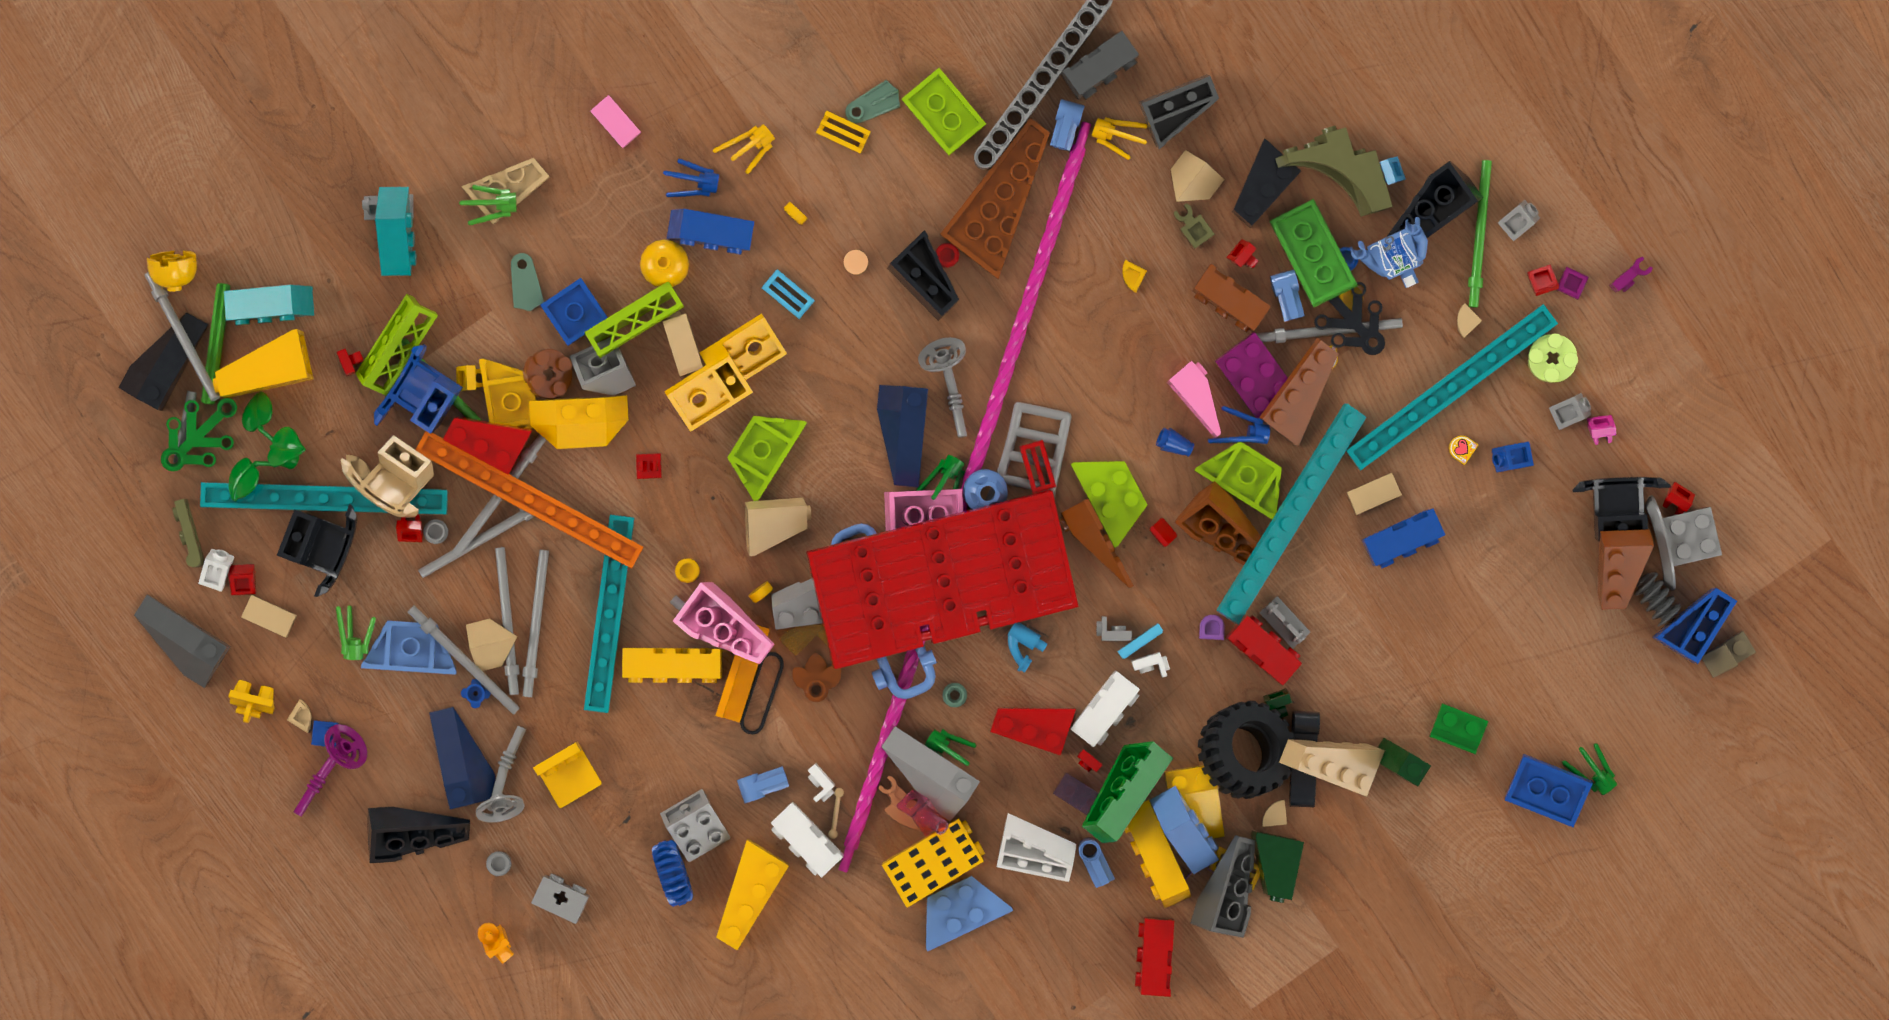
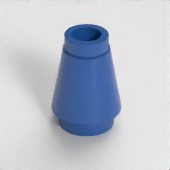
(1173, 442)

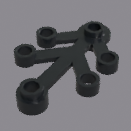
(1353, 321)

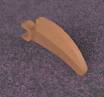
(896, 795)

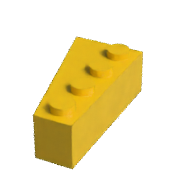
(672, 663)
(752, 887)

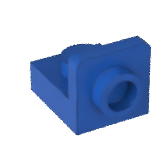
(1512, 457)

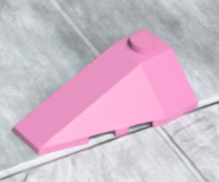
(722, 623)

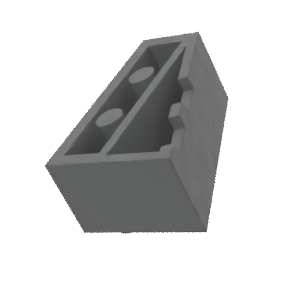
(1100, 66)
(1177, 107)

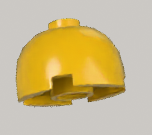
(664, 262)
(172, 269)

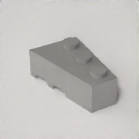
(796, 606)

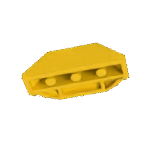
(579, 420)

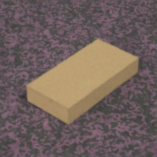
(1374, 493)
(269, 616)

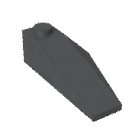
(185, 643)
(1224, 899)

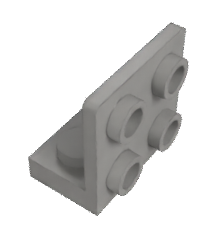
(694, 825)

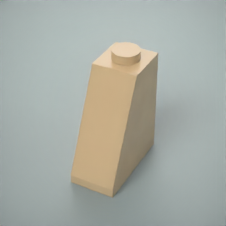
(683, 344)
(773, 522)

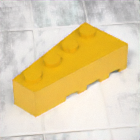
(1157, 857)

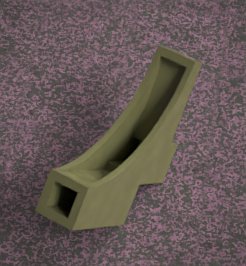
(1354, 171)

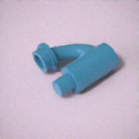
(1028, 638)

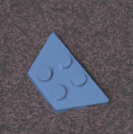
(408, 648)
(961, 910)

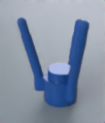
(706, 181)
(1255, 433)

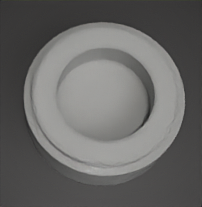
(498, 863)

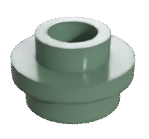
(962, 698)

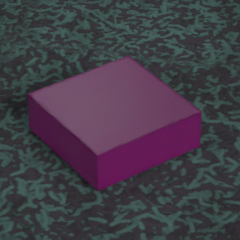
(1572, 283)

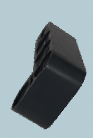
(1302, 785)

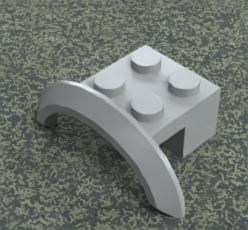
(1683, 538)

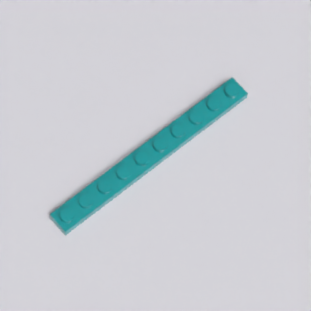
(1451, 387)
(313, 498)
(1291, 513)

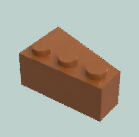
(1230, 299)
(1621, 565)

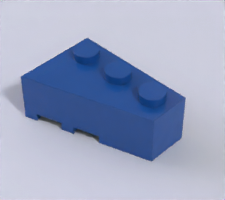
(710, 230)
(1403, 538)
(1697, 625)

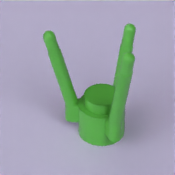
(505, 202)
(352, 647)

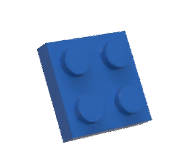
(573, 311)

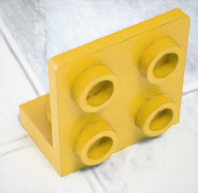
(568, 775)

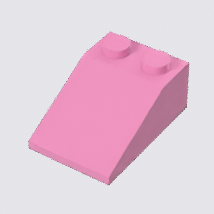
(1195, 392)
(915, 507)

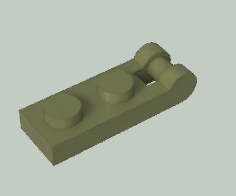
(188, 534)

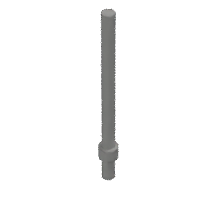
(160, 295)
(1281, 335)
(527, 456)
(477, 541)
(428, 625)
(511, 669)
(530, 671)

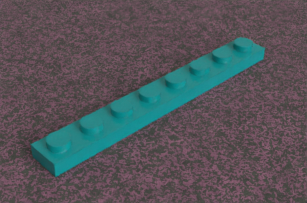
(607, 624)

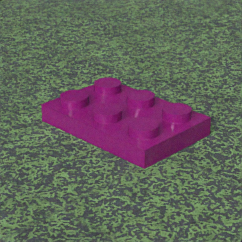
(1252, 373)

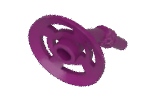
(338, 752)

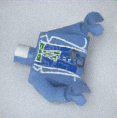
(1396, 253)

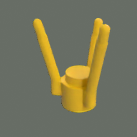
(1105, 130)
(759, 138)

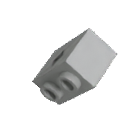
(546, 899)

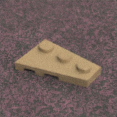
(520, 178)

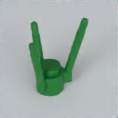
(951, 468)
(938, 743)
(1603, 780)

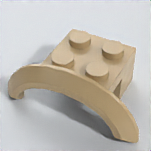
(395, 479)

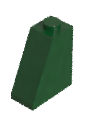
(1403, 762)
(1278, 864)

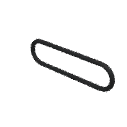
(771, 696)

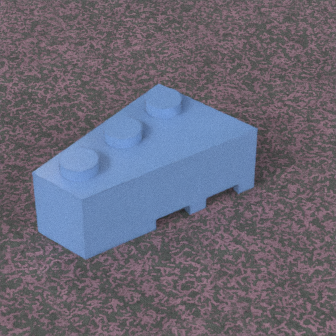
(1184, 831)

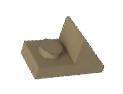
(1728, 654)

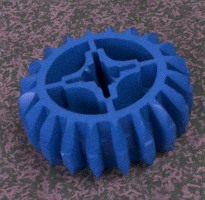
(672, 873)

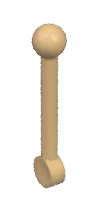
(838, 793)

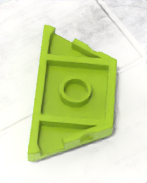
(763, 450)
(1245, 476)
(1112, 495)

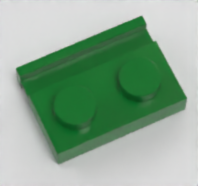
(1458, 728)

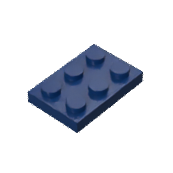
(1548, 790)

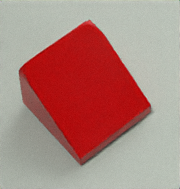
(1163, 532)
(242, 579)

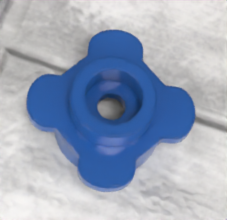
(475, 700)

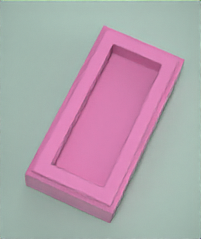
(615, 121)

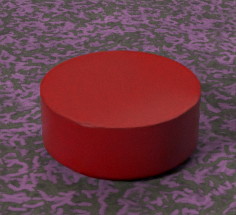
(948, 255)

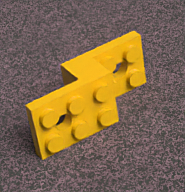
(725, 372)

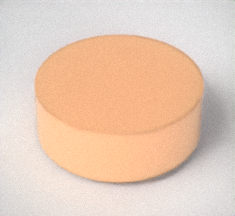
(856, 262)

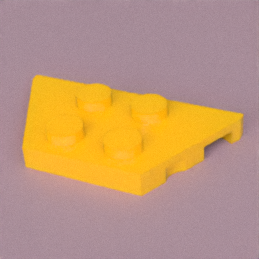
(506, 394)

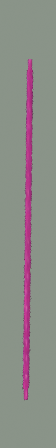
(975, 463)

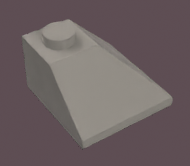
(605, 374)

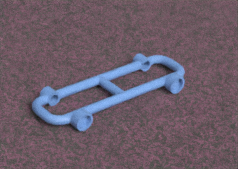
(884, 676)

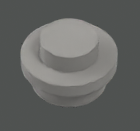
(435, 531)

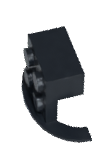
(1619, 502)
(319, 544)

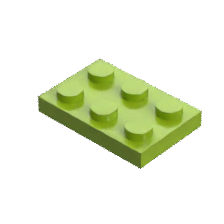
(943, 111)

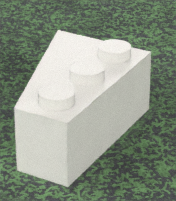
(1105, 709)
(806, 840)
(1035, 850)

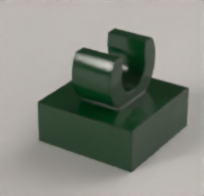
(1278, 700)

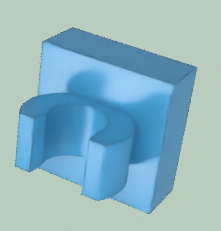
(1392, 170)

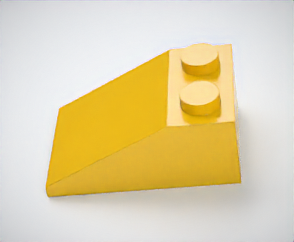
(1199, 796)

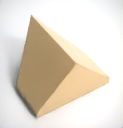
(1194, 178)
(489, 643)

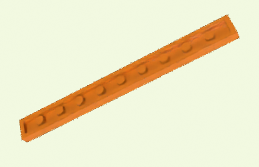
(530, 500)

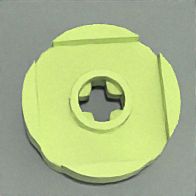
(1555, 344)

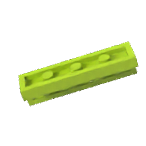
(631, 314)
(399, 325)

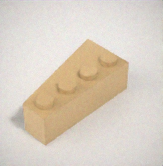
(1338, 763)

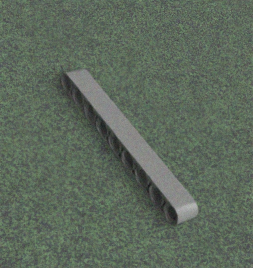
(1040, 91)

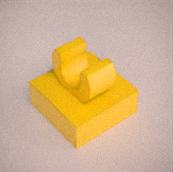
(467, 377)

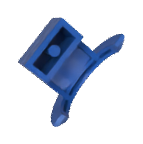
(421, 392)

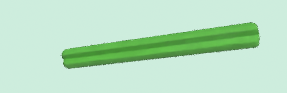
(216, 337)

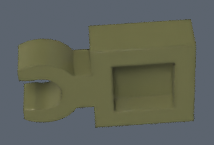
(1195, 229)

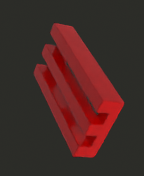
(1031, 446)

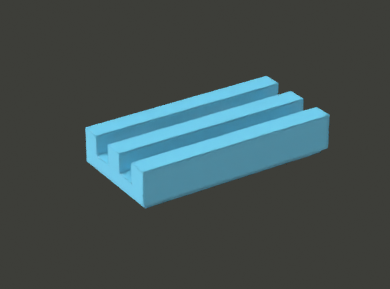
(804, 308)
(1140, 641)

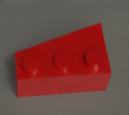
(489, 442)
(1264, 649)
(1035, 726)
(1155, 956)

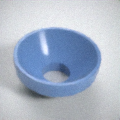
(980, 479)

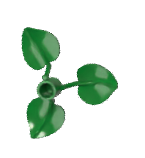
(283, 451)

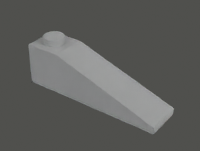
(930, 773)

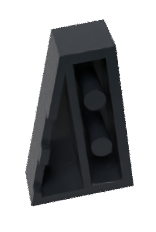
(1263, 184)
(924, 276)

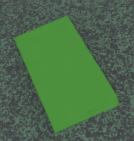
(1313, 253)

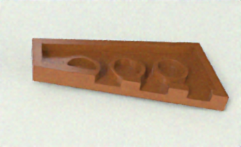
(1298, 396)

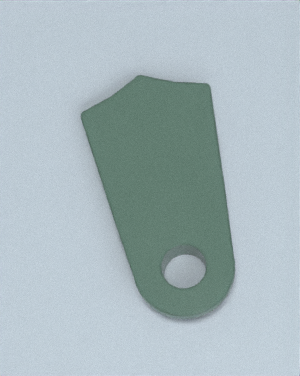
(874, 103)
(525, 284)

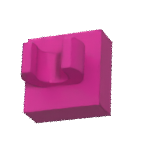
(1601, 427)

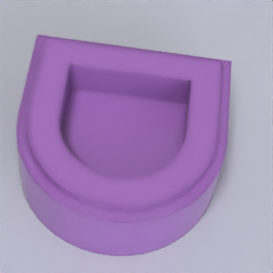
(1212, 628)

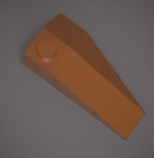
(1219, 522)
(1088, 530)

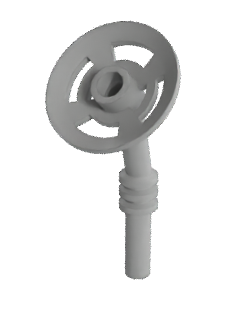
(945, 364)
(499, 802)

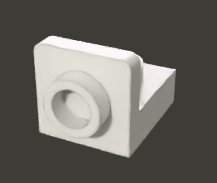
(216, 569)
(1146, 663)
(819, 777)

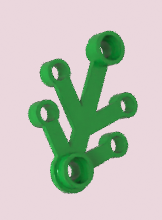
(195, 437)

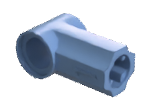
(1068, 119)
(1286, 290)
(757, 785)
(1096, 864)

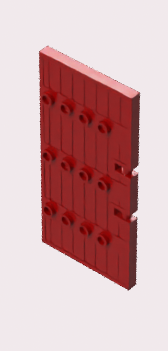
(940, 575)

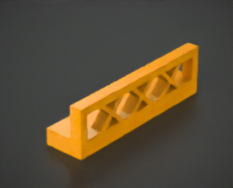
(738, 686)

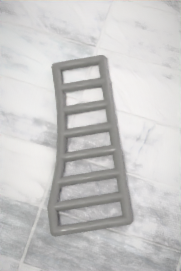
(1017, 431)

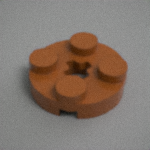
(537, 381)

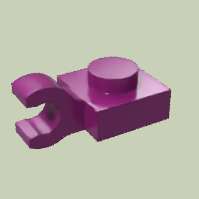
(1625, 280)

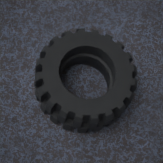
(1219, 755)

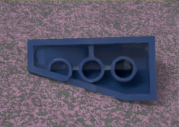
(902, 425)
(463, 766)

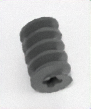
(1656, 598)

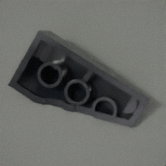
(1440, 200)
(161, 365)
(404, 831)

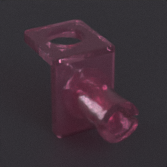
(923, 814)

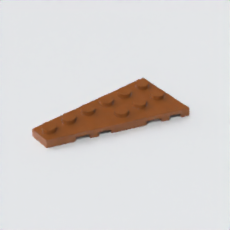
(993, 210)

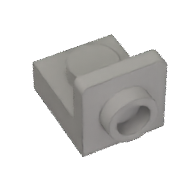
(1519, 219)
(1571, 411)
(1117, 633)

